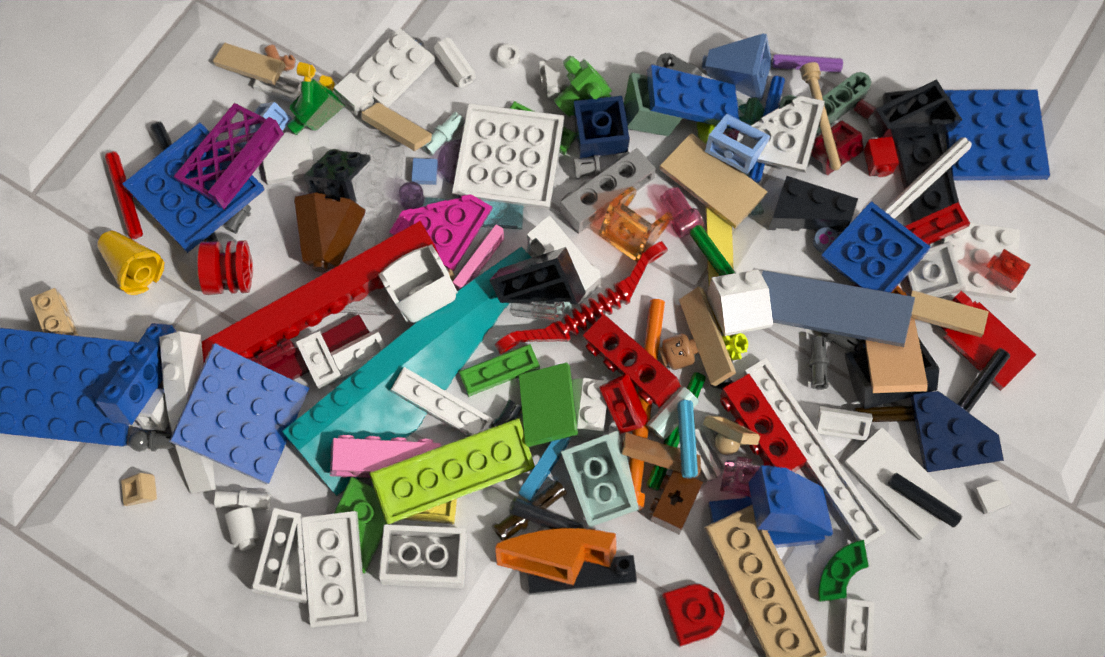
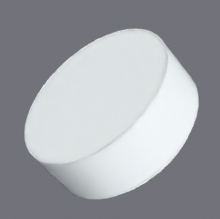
(508, 56)

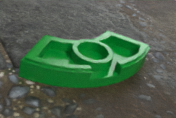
(841, 569)

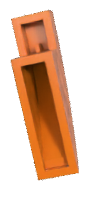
(557, 552)

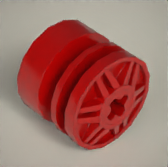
(222, 267)

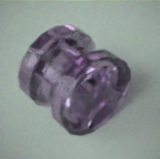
(411, 190)

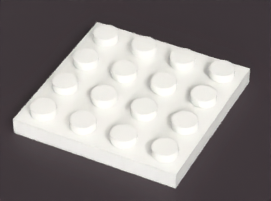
(509, 156)

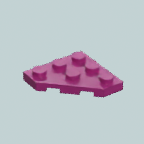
(449, 224)

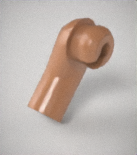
(272, 52)

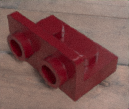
(847, 142)

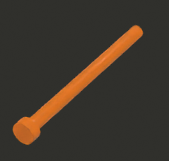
(651, 344)

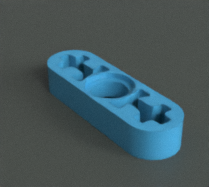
(543, 468)

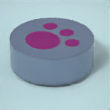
(824, 238)

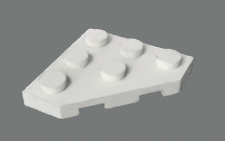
(790, 133)

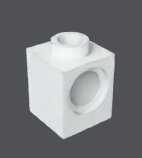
(354, 94)

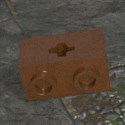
(672, 516)

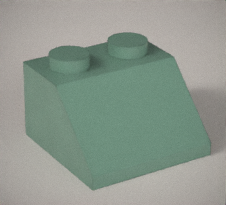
(638, 109)

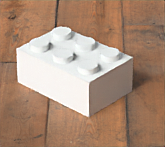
(423, 556)

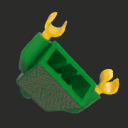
(316, 101)

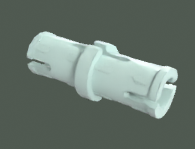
(443, 133)

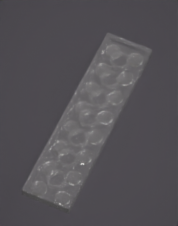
(378, 193)

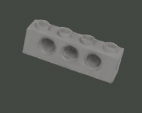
(581, 215)

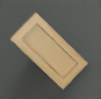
(730, 434)

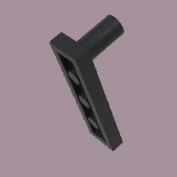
(590, 576)

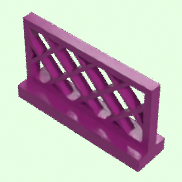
(243, 162)

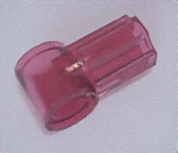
(684, 216)

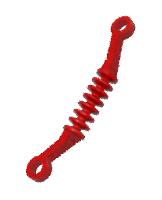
(560, 331)

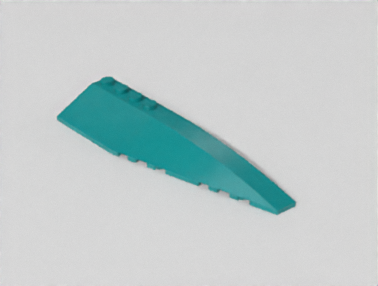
(430, 348)

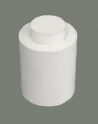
(242, 528)

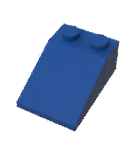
(788, 502)

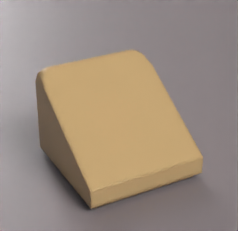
(139, 489)

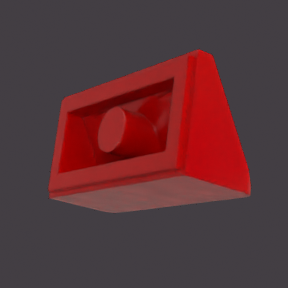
(624, 404)

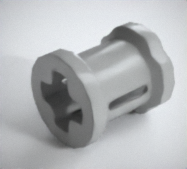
(586, 166)

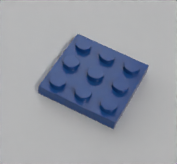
(875, 251)

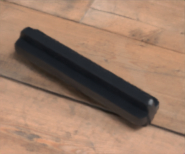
(984, 379)
(925, 500)
(541, 516)

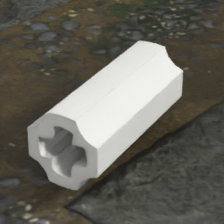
(454, 62)

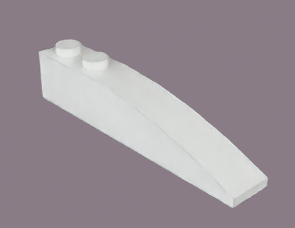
(181, 367)

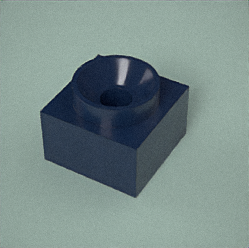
(601, 126)

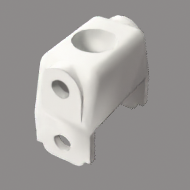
(419, 283)

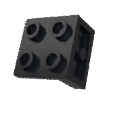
(334, 174)

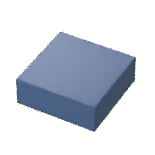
(425, 171)

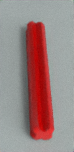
(124, 197)

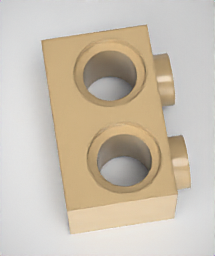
(53, 313)

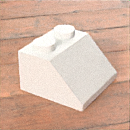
(740, 302)
(589, 407)

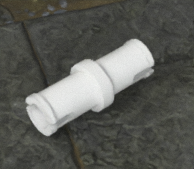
(242, 499)

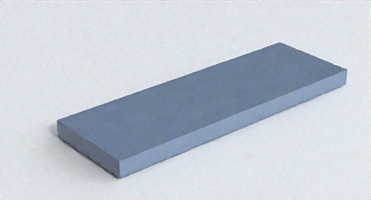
(839, 308)

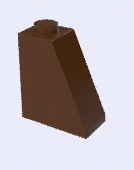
(326, 229)

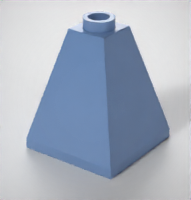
(742, 64)

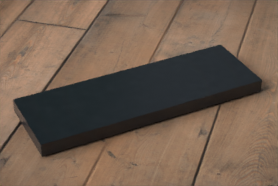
(914, 158)

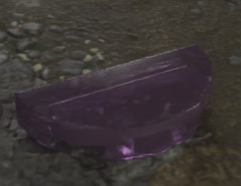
(448, 160)

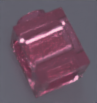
(730, 480)

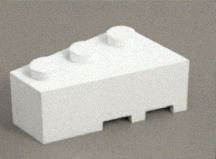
(282, 559)

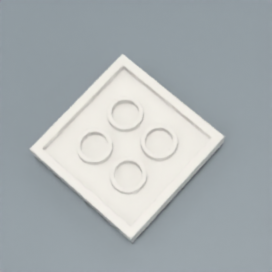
(973, 251)

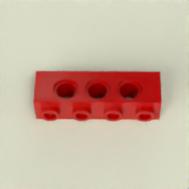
(606, 332)
(747, 391)

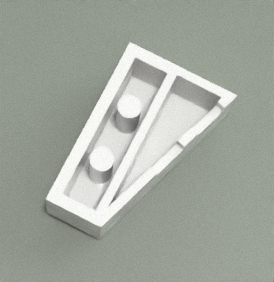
(550, 237)

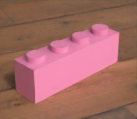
(360, 457)

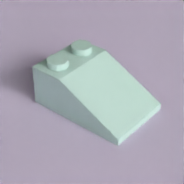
(601, 478)

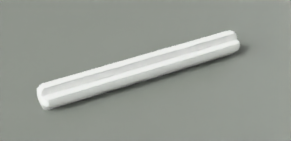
(928, 177)

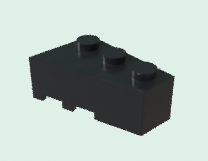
(916, 114)
(811, 207)
(540, 279)

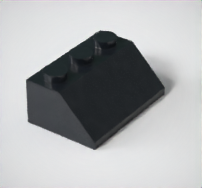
(861, 382)

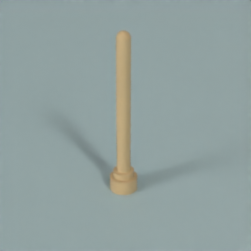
(810, 74)

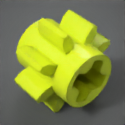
(736, 345)

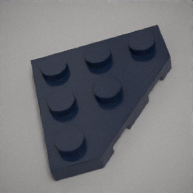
(951, 435)

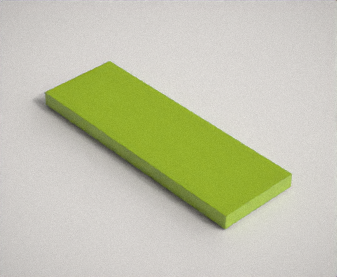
(452, 471)

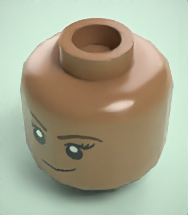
(678, 351)

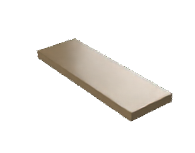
(764, 587)

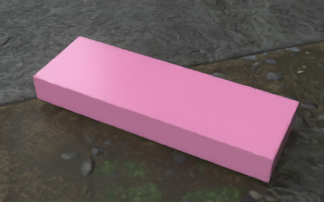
(480, 257)

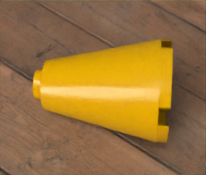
(130, 262)

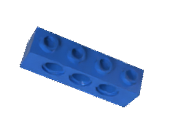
(136, 378)

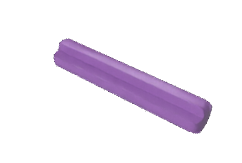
(797, 61)

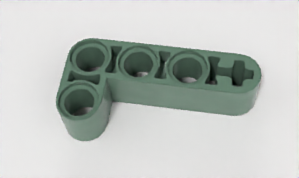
(835, 109)

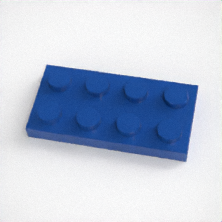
(690, 96)

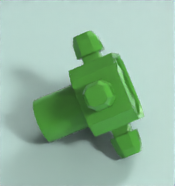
(585, 85)

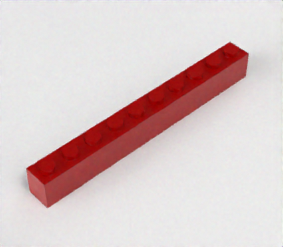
(317, 298)

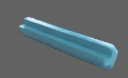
(687, 439)

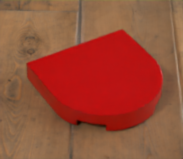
(694, 612)

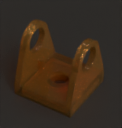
(641, 232)

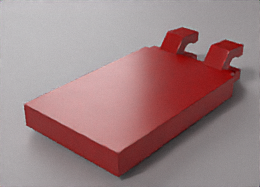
(981, 349)

